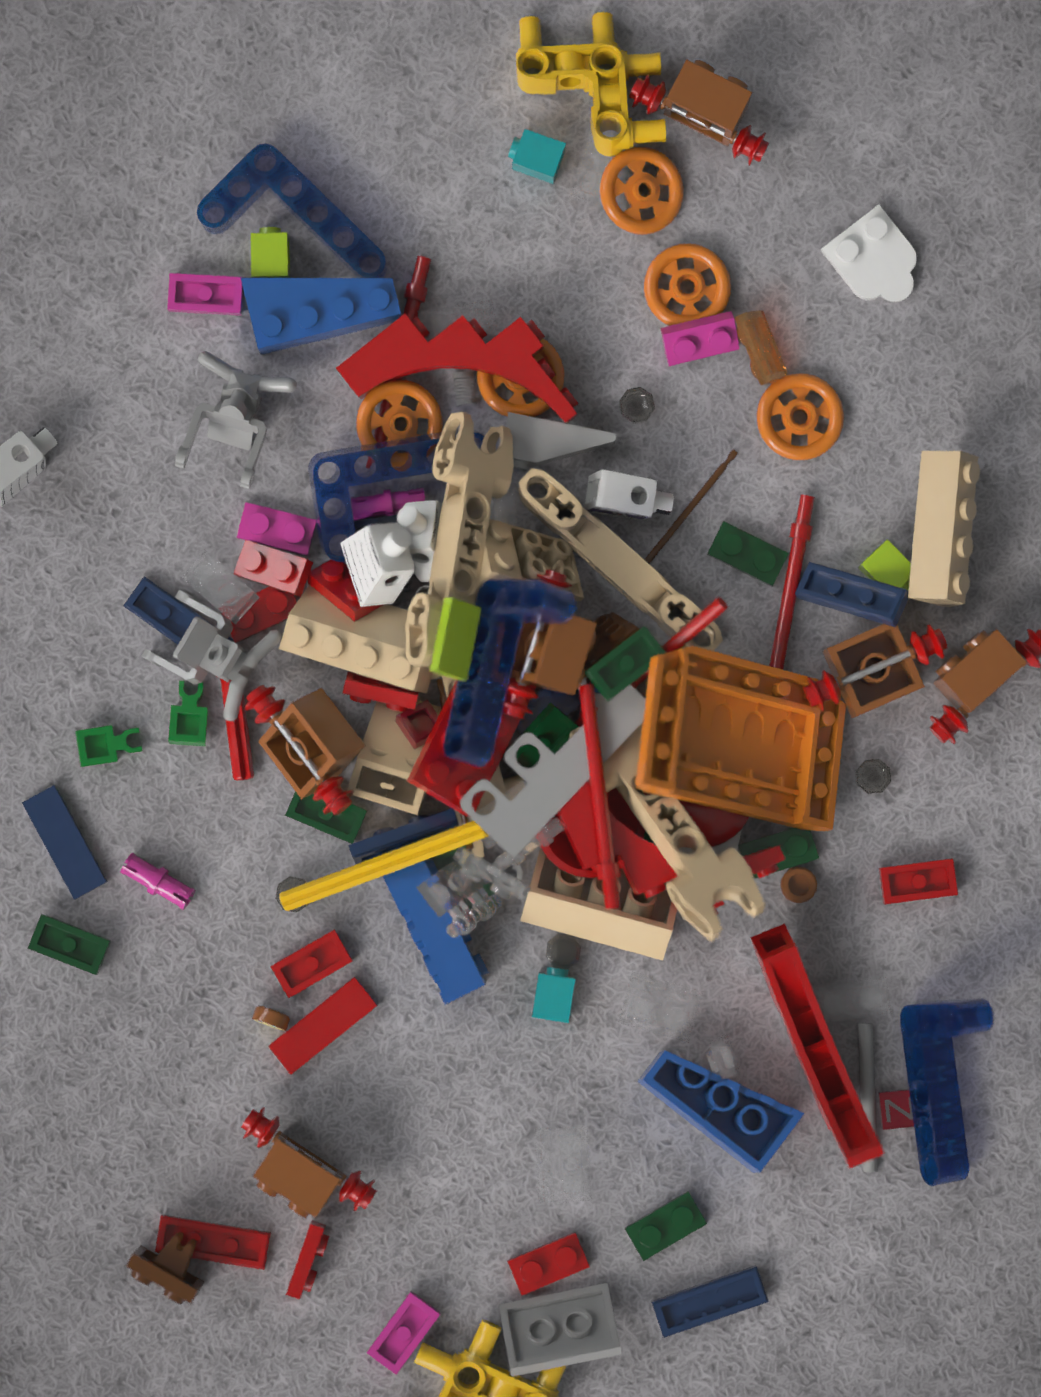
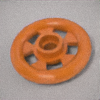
(612, 186)
(667, 264)
(394, 392)
(516, 404)
(771, 406)

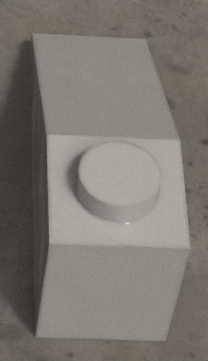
(545, 441)

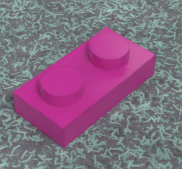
(205, 294)
(700, 338)
(276, 529)
(403, 1332)

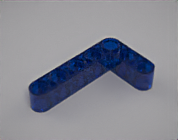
(298, 205)
(345, 477)
(482, 696)
(934, 1084)

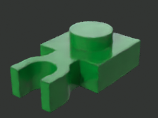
(188, 721)
(100, 745)

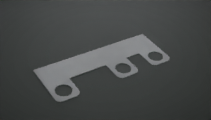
(554, 776)

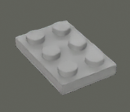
(559, 1329)

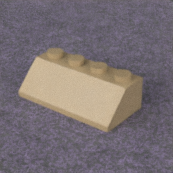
(943, 527)
(367, 647)
(578, 909)

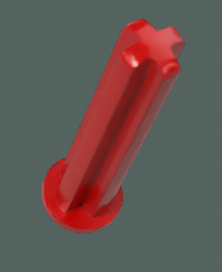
(238, 740)

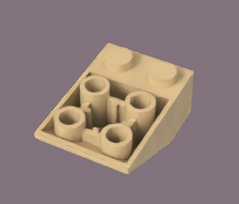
(523, 554)
(387, 763)

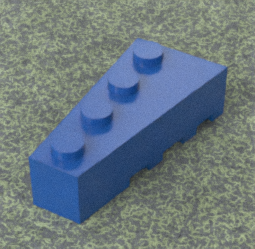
(316, 309)
(445, 957)
(726, 1112)

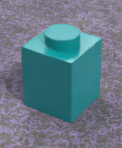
(537, 155)
(553, 995)

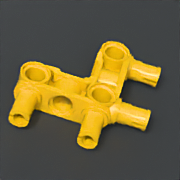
(577, 68)
(493, 1380)

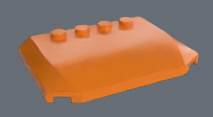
(740, 739)

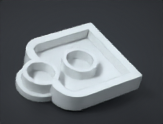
(874, 258)

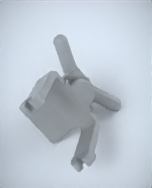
(234, 415)
(209, 650)

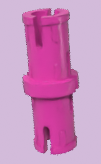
(384, 504)
(157, 881)

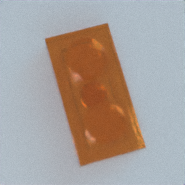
(761, 347)

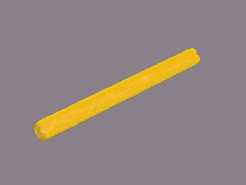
(381, 865)

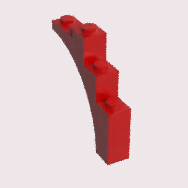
(510, 355)
(640, 859)
(815, 1046)

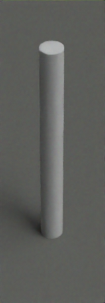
(867, 1081)

